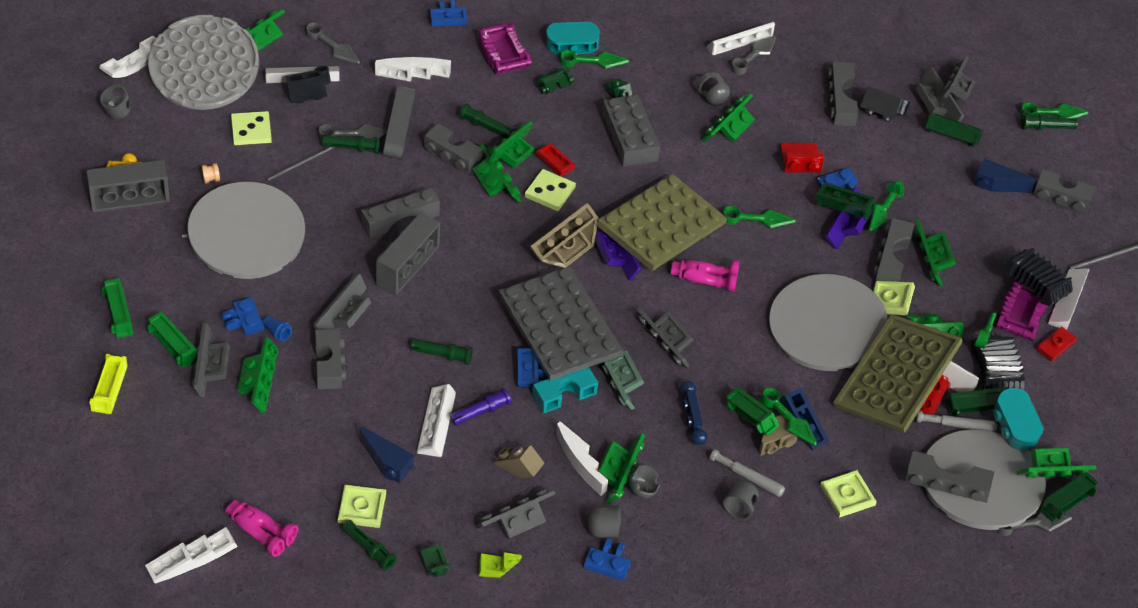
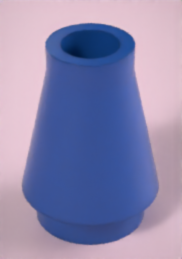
(279, 329)

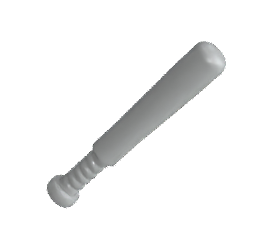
(959, 422)
(751, 475)

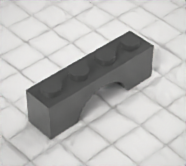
(843, 109)
(381, 217)
(898, 238)
(926, 473)

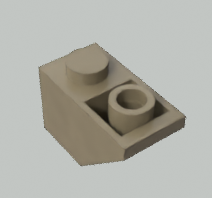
(778, 438)
(519, 461)

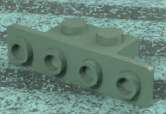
(624, 375)

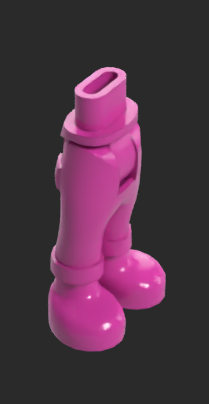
(707, 273)
(253, 520)

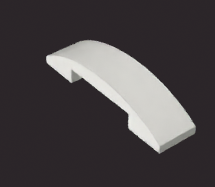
(131, 62)

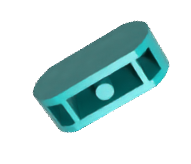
(573, 36)
(1018, 419)

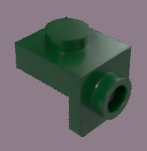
(618, 88)
(434, 561)

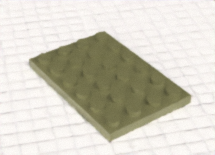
(661, 222)
(897, 373)

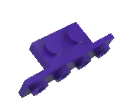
(844, 225)
(616, 255)

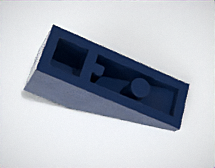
(1003, 179)
(800, 408)
(389, 458)

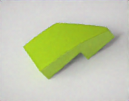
(495, 565)

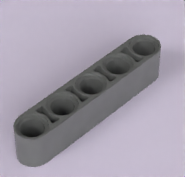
(399, 122)

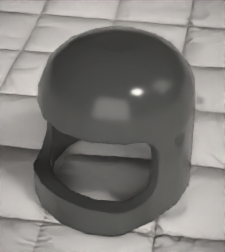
(719, 93)
(115, 106)
(741, 492)
(605, 522)

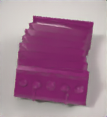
(502, 48)
(1021, 312)

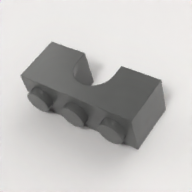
(440, 141)
(1076, 198)
(329, 346)

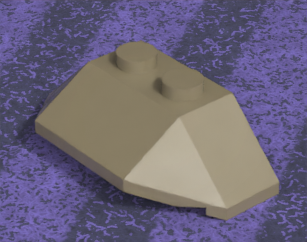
(568, 238)

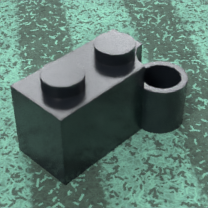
(308, 84)
(884, 104)

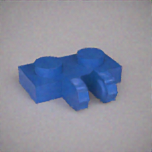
(448, 16)
(842, 178)
(247, 317)
(528, 369)
(607, 563)

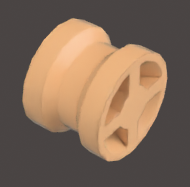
(210, 173)

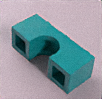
(548, 393)

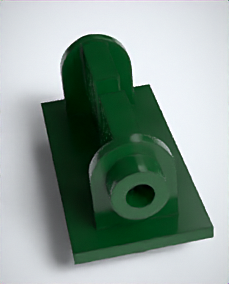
(548, 82)

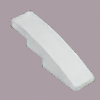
(406, 67)
(578, 454)
(188, 557)

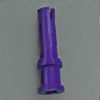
(489, 404)

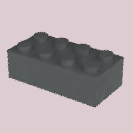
(630, 130)
(128, 185)
(407, 253)

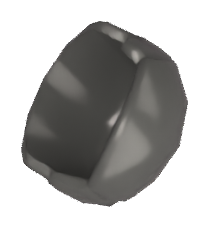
(644, 481)

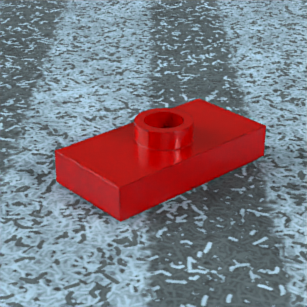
(555, 159)
(1056, 344)

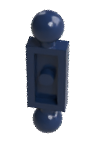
(693, 418)

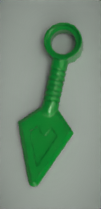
(604, 59)
(1062, 110)
(879, 215)
(769, 218)
(985, 333)
(795, 425)

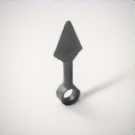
(760, 47)
(340, 51)
(365, 130)
(1040, 521)

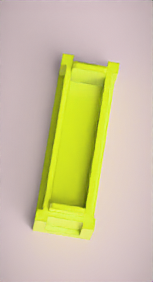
(109, 384)

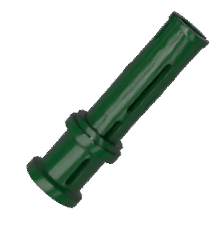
(479, 118)
(1041, 122)
(361, 143)
(451, 352)
(375, 550)

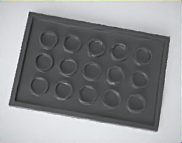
(560, 323)

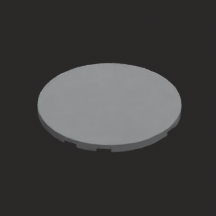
(203, 62)
(246, 230)
(826, 321)
(1011, 495)

